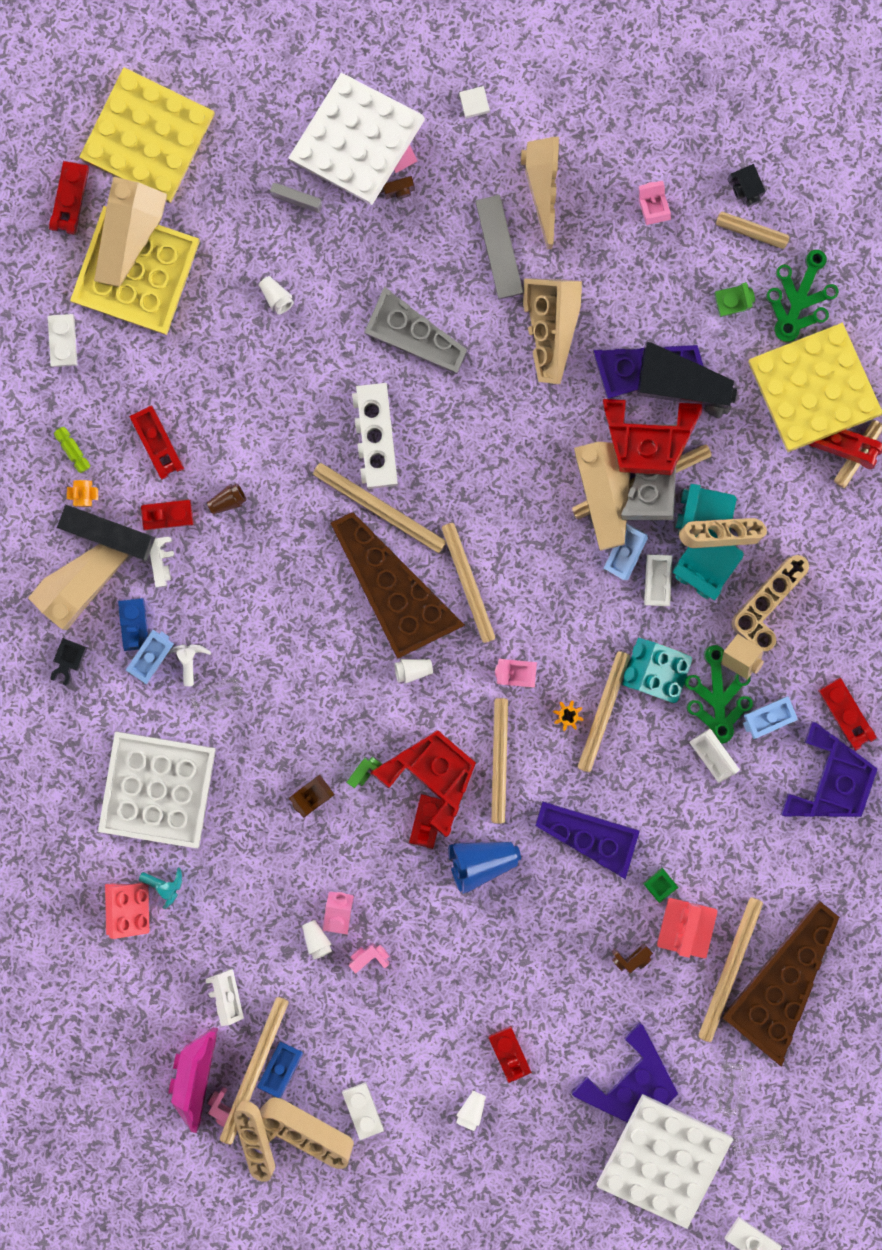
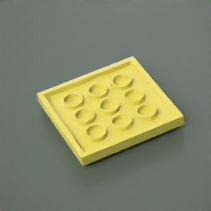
(147, 133)
(152, 285)
(815, 387)

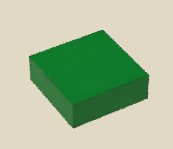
(660, 885)

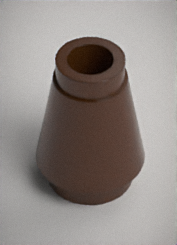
(227, 499)

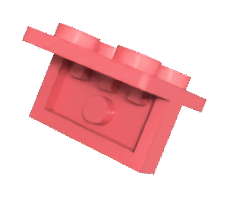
(126, 909)
(687, 928)

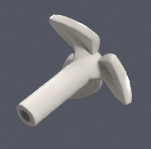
(185, 655)

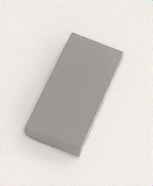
(296, 197)

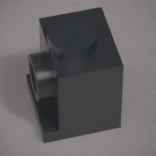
(747, 185)

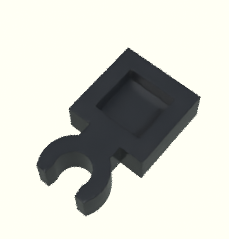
(69, 657)

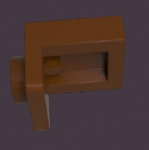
(399, 188)
(311, 796)
(638, 958)

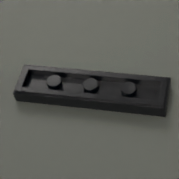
(106, 532)

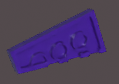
(621, 367)
(597, 838)

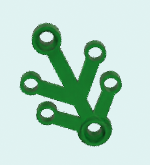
(799, 299)
(718, 698)

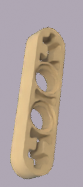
(721, 528)
(260, 1141)

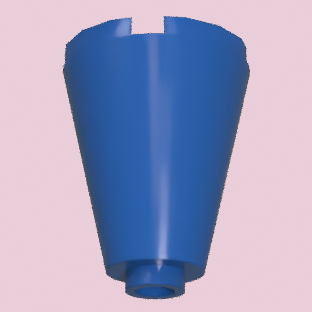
(481, 862)

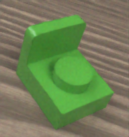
(734, 300)
(360, 774)

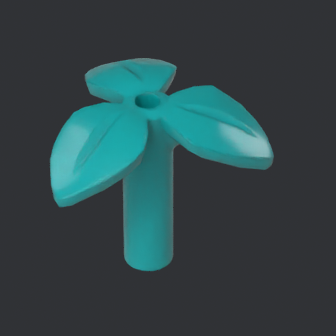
(166, 890)

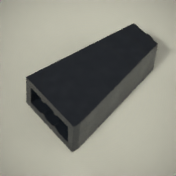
(682, 380)

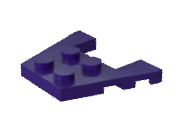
(843, 783)
(645, 1078)

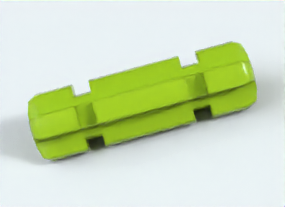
(72, 449)

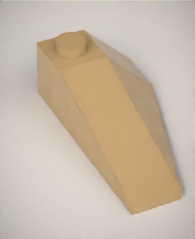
(541, 171)
(129, 221)
(553, 315)
(605, 491)
(71, 588)

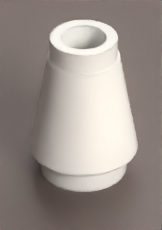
(276, 295)
(412, 669)
(316, 941)
(471, 1111)

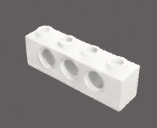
(375, 395)

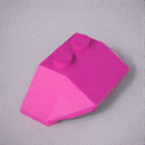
(192, 1078)

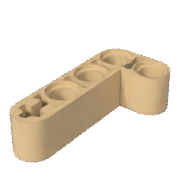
(773, 599)
(306, 1133)

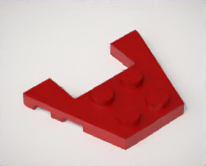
(649, 447)
(440, 768)

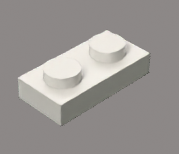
(62, 340)
(363, 1111)

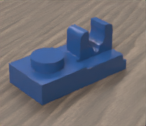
(133, 623)
(280, 1070)

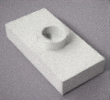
(658, 580)
(714, 755)
(749, 1238)

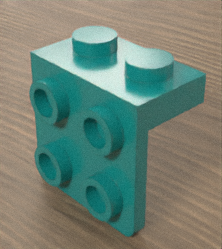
(704, 506)
(708, 567)
(657, 670)

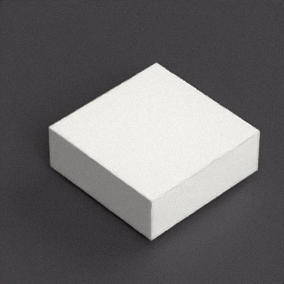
(474, 102)

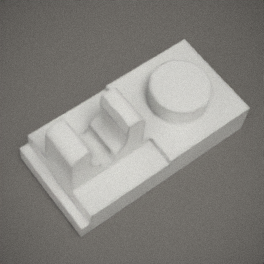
(160, 572)
(227, 997)

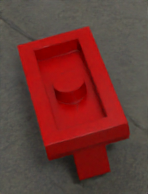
(167, 515)
(422, 832)
(509, 1054)

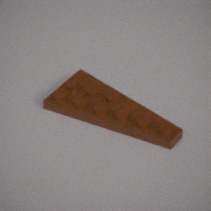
(400, 600)
(779, 992)

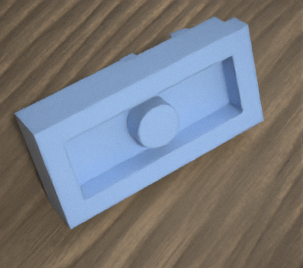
(624, 557)
(150, 656)
(770, 717)

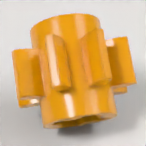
(82, 493)
(575, 717)

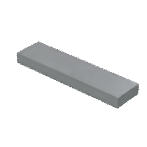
(499, 247)

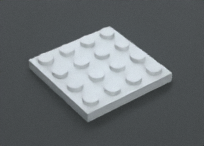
(356, 138)
(157, 790)
(664, 1161)

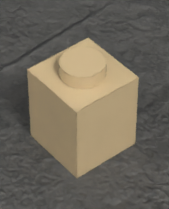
(743, 657)

